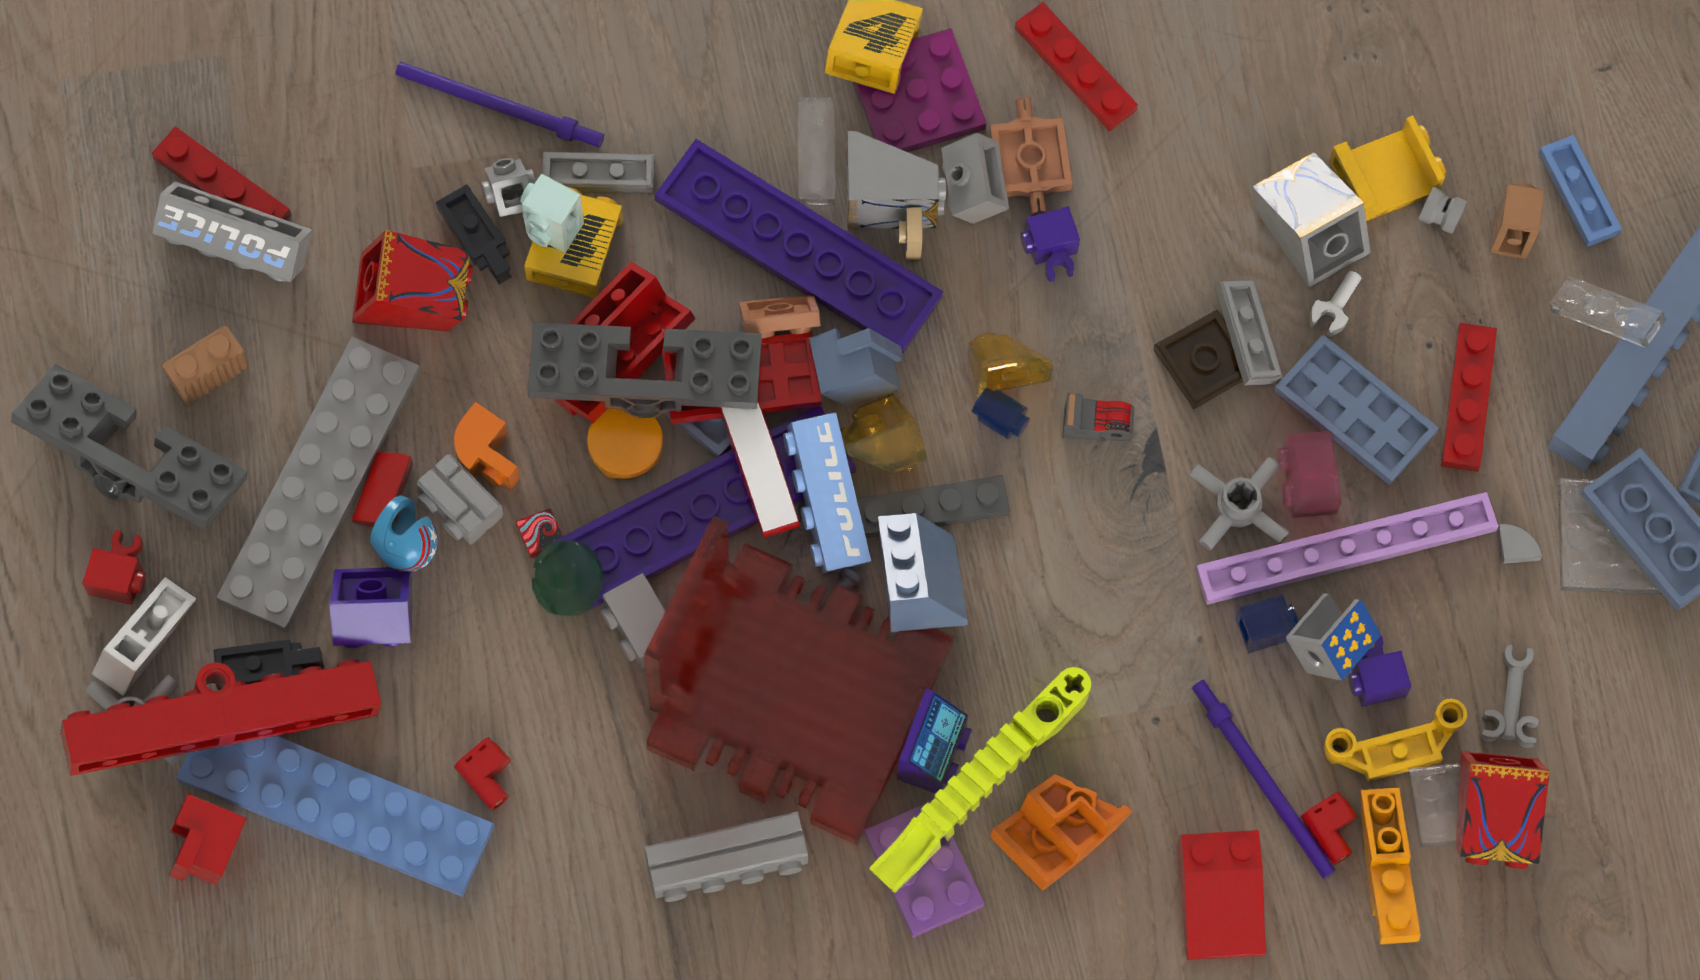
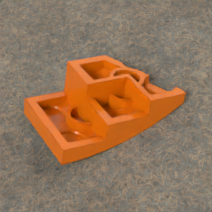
(1056, 829)

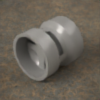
(1434, 209)

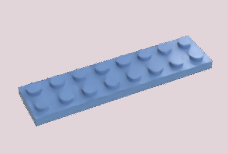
(344, 808)

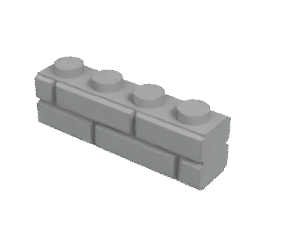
(727, 856)

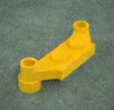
(1398, 750)

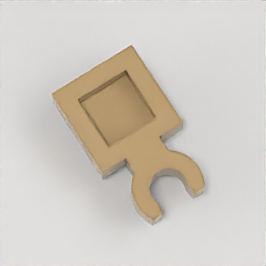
(911, 233)

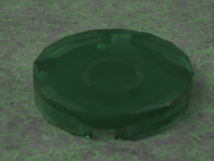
(567, 578)

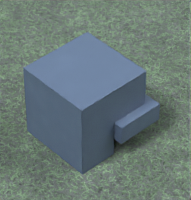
(855, 365)

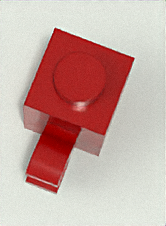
(116, 573)

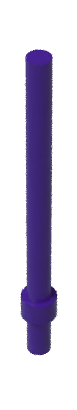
(565, 128)
(1220, 717)

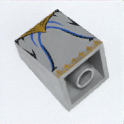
(887, 182)
(1313, 218)

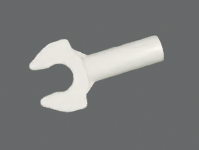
(1335, 306)

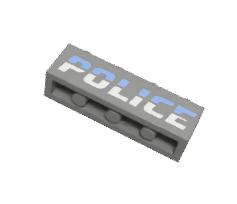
(232, 232)

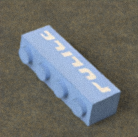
(827, 493)

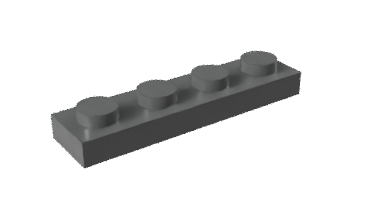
(939, 504)

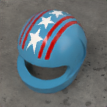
(410, 542)

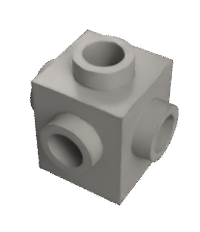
(506, 185)

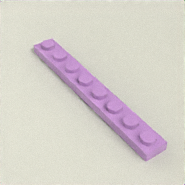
(1346, 548)

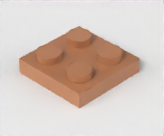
(779, 314)

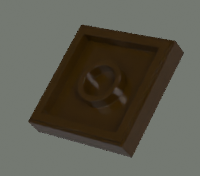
(1201, 359)

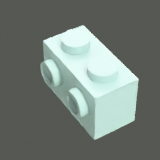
(551, 213)

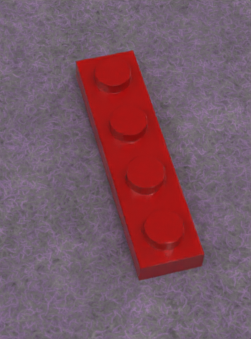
(1076, 66)
(212, 175)
(1468, 397)

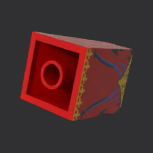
(412, 283)
(1501, 808)

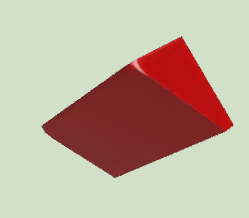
(383, 484)

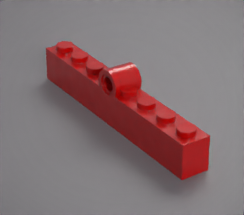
(220, 717)

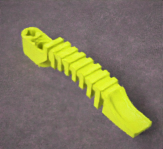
(976, 779)

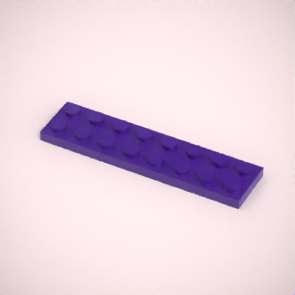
(798, 245)
(672, 519)

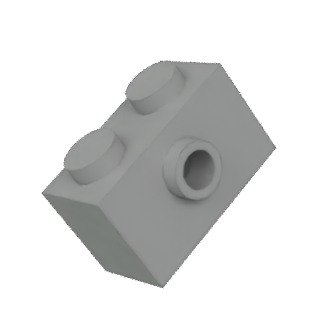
(974, 178)

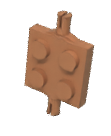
(1033, 156)

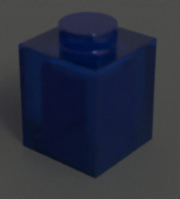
(1266, 623)

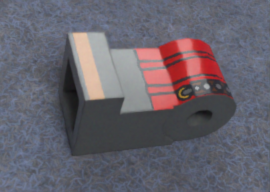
(1097, 419)

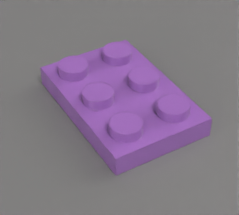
(939, 889)

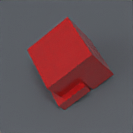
(208, 839)

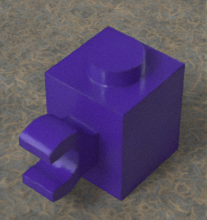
(1051, 239)
(1379, 676)

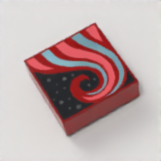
(538, 531)

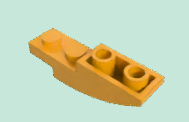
(1388, 866)

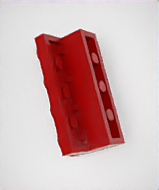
(635, 302)

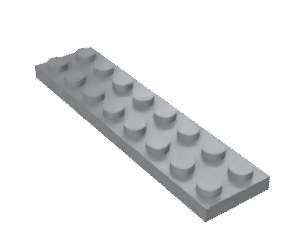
(318, 484)

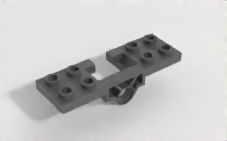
(583, 360)
(84, 417)

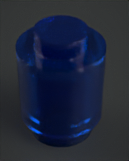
(1001, 413)

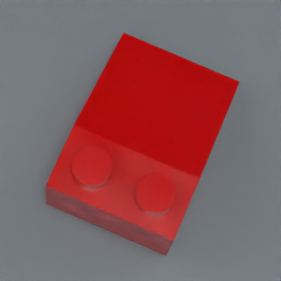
(1222, 894)

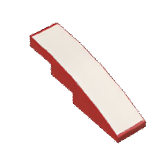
(760, 470)

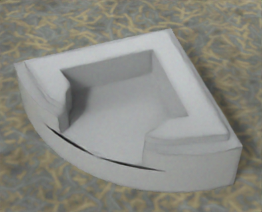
(1517, 545)

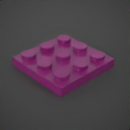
(931, 100)

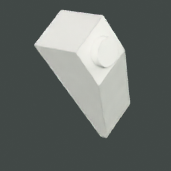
(142, 636)

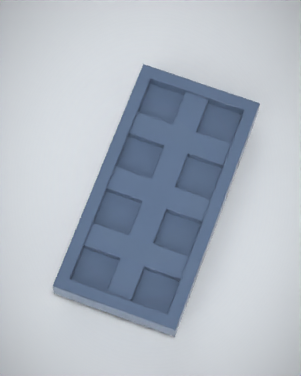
(1357, 409)

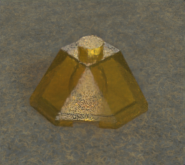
(1005, 363)
(884, 436)

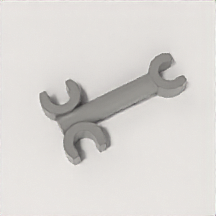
(1508, 724)

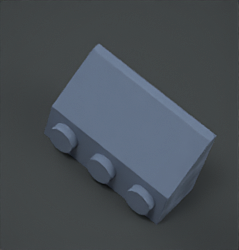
(920, 574)

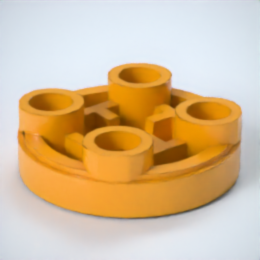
(624, 444)

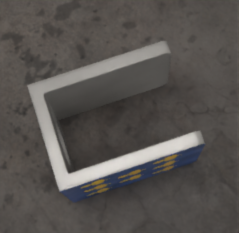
(1333, 638)

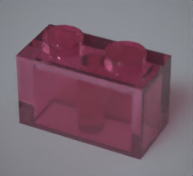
(1310, 474)

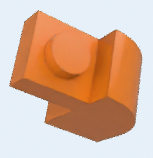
(476, 445)

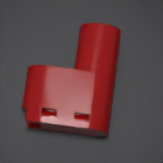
(479, 769)
(1326, 821)

